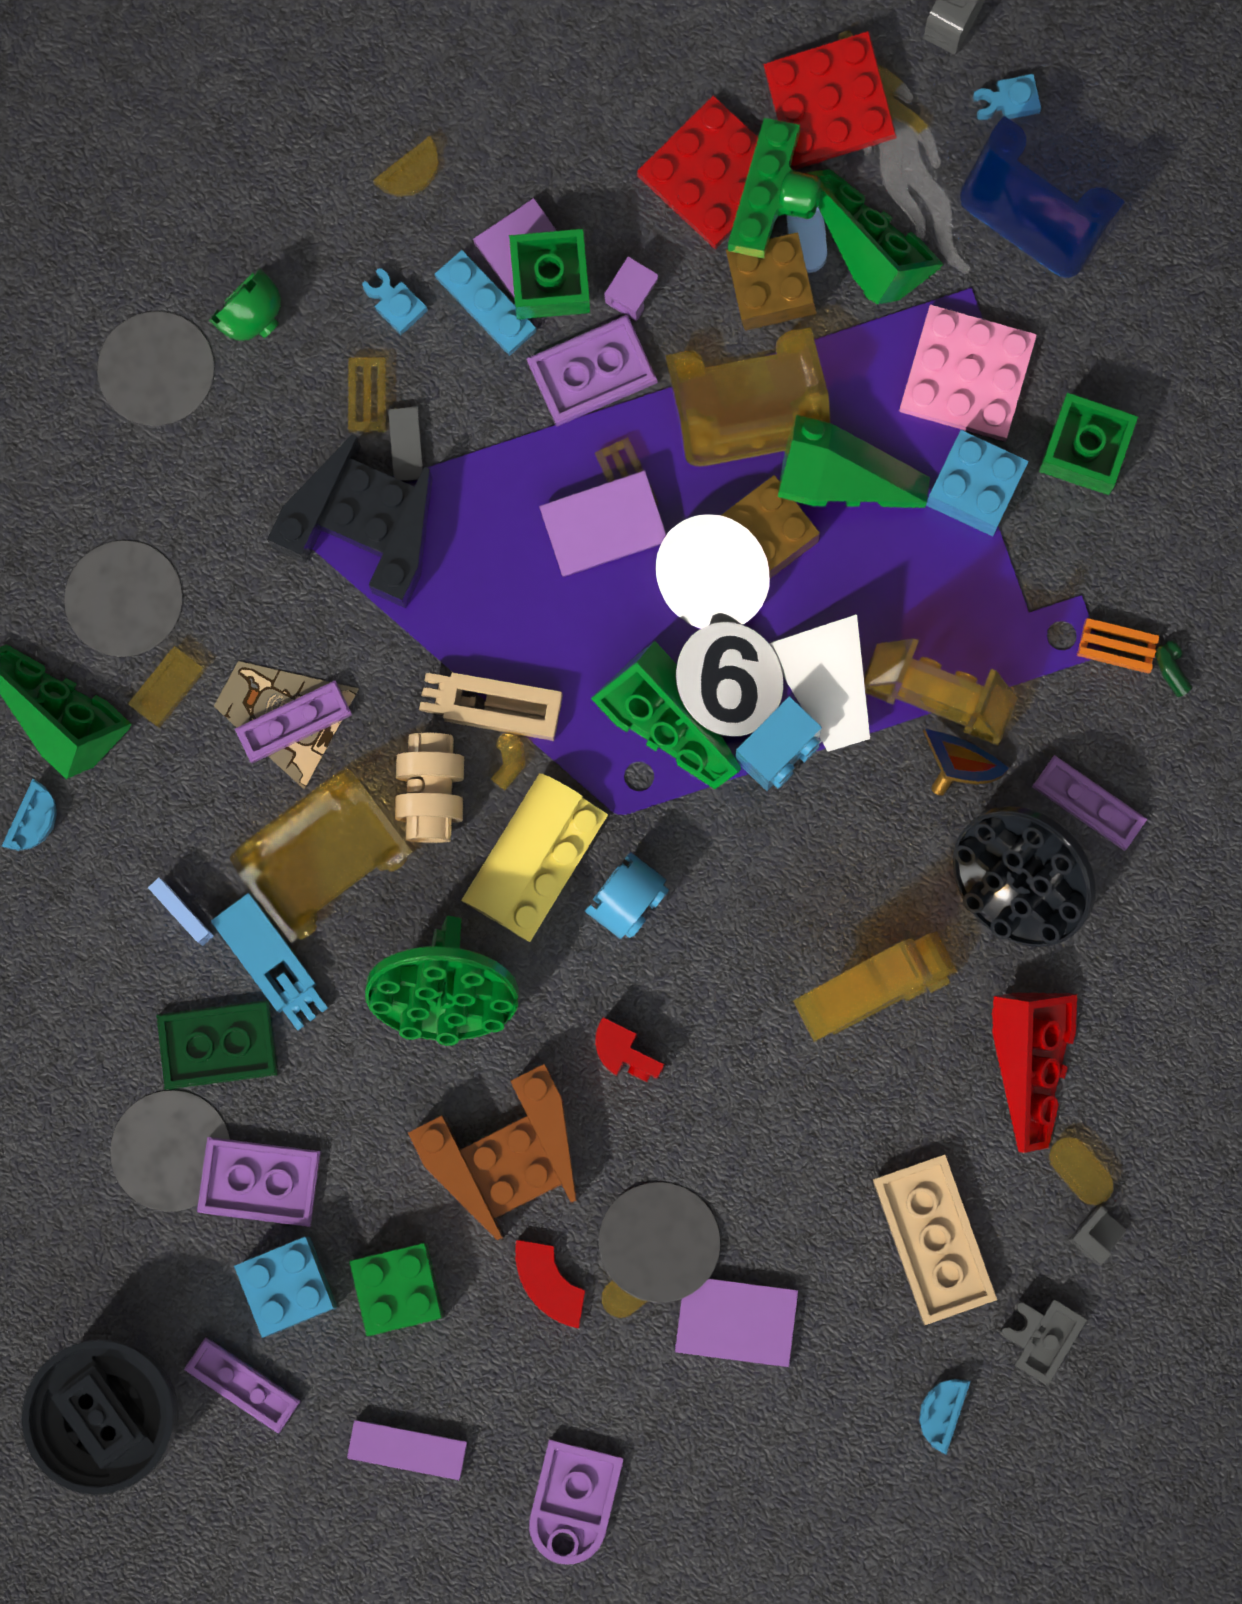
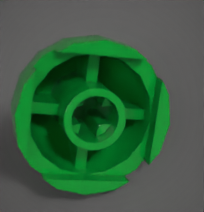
(249, 309)

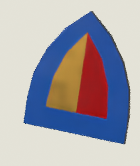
(961, 762)

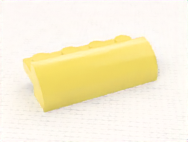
(534, 857)

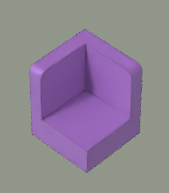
(630, 288)

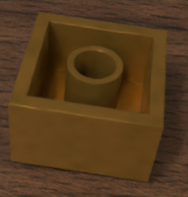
(772, 286)
(776, 524)

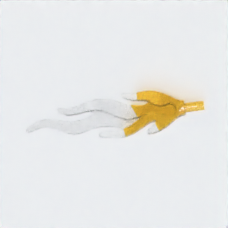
(903, 166)

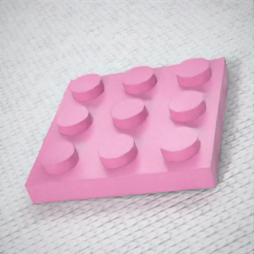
(967, 373)

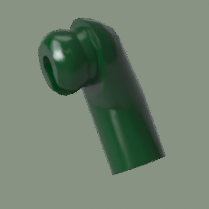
(1170, 670)

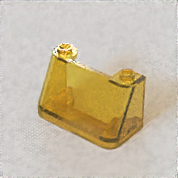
(749, 403)
(318, 852)

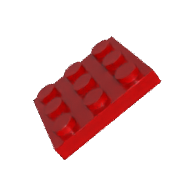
(833, 97)
(704, 170)

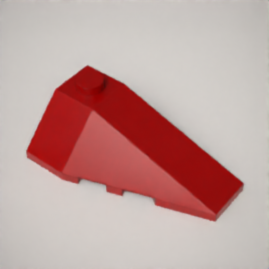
(1030, 1049)

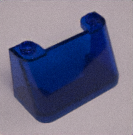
(1033, 211)

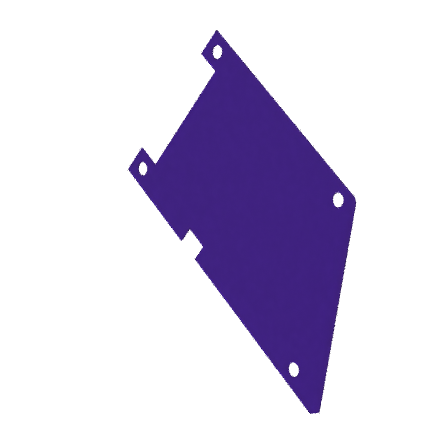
(504, 613)

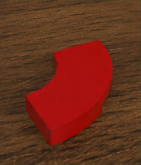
(546, 1285)

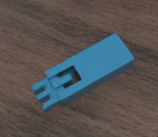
(262, 949)

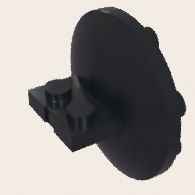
(1024, 876)

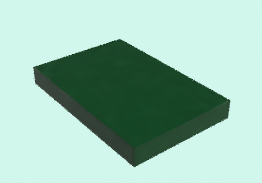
(217, 1045)

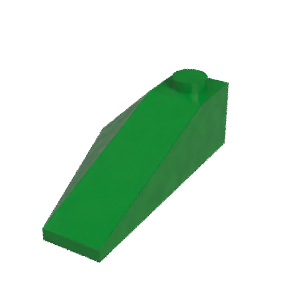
(833, 465)

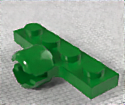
(772, 189)

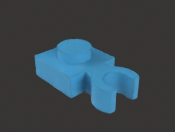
(1014, 97)
(397, 304)

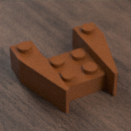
(509, 1164)

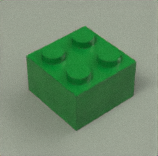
(549, 274)
(1088, 444)
(397, 1289)

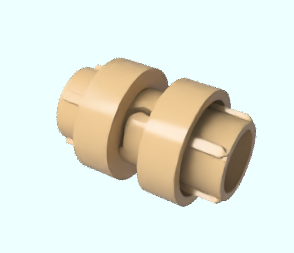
(429, 800)

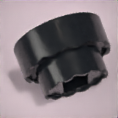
(127, 1393)

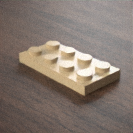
(934, 1240)

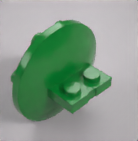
(442, 990)

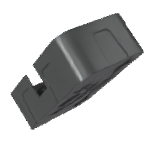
(951, 22)

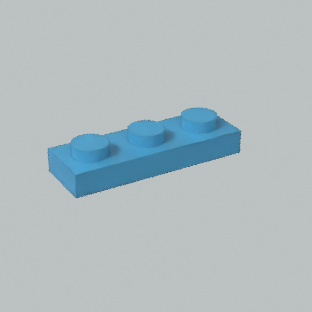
(485, 302)

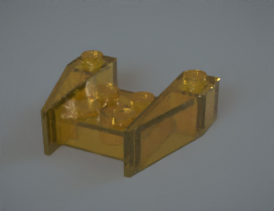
(956, 697)
(876, 985)

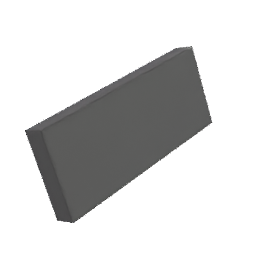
(405, 443)

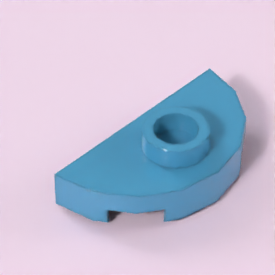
(33, 820)
(941, 1411)

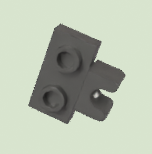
(1044, 1338)

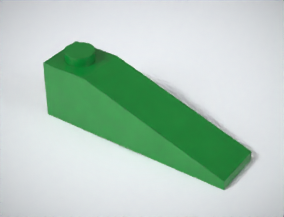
(875, 252)
(648, 702)
(60, 721)

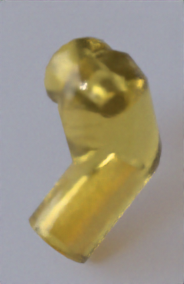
(513, 760)

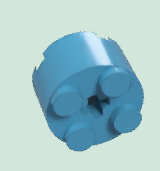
(627, 896)

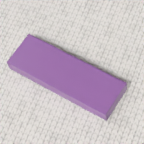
(293, 722)
(1089, 803)
(242, 1385)
(407, 1449)

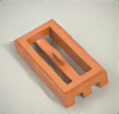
(1149, 652)

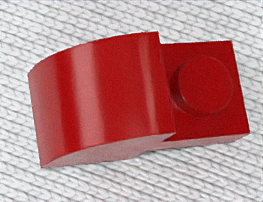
(615, 1048)

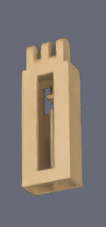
(507, 707)

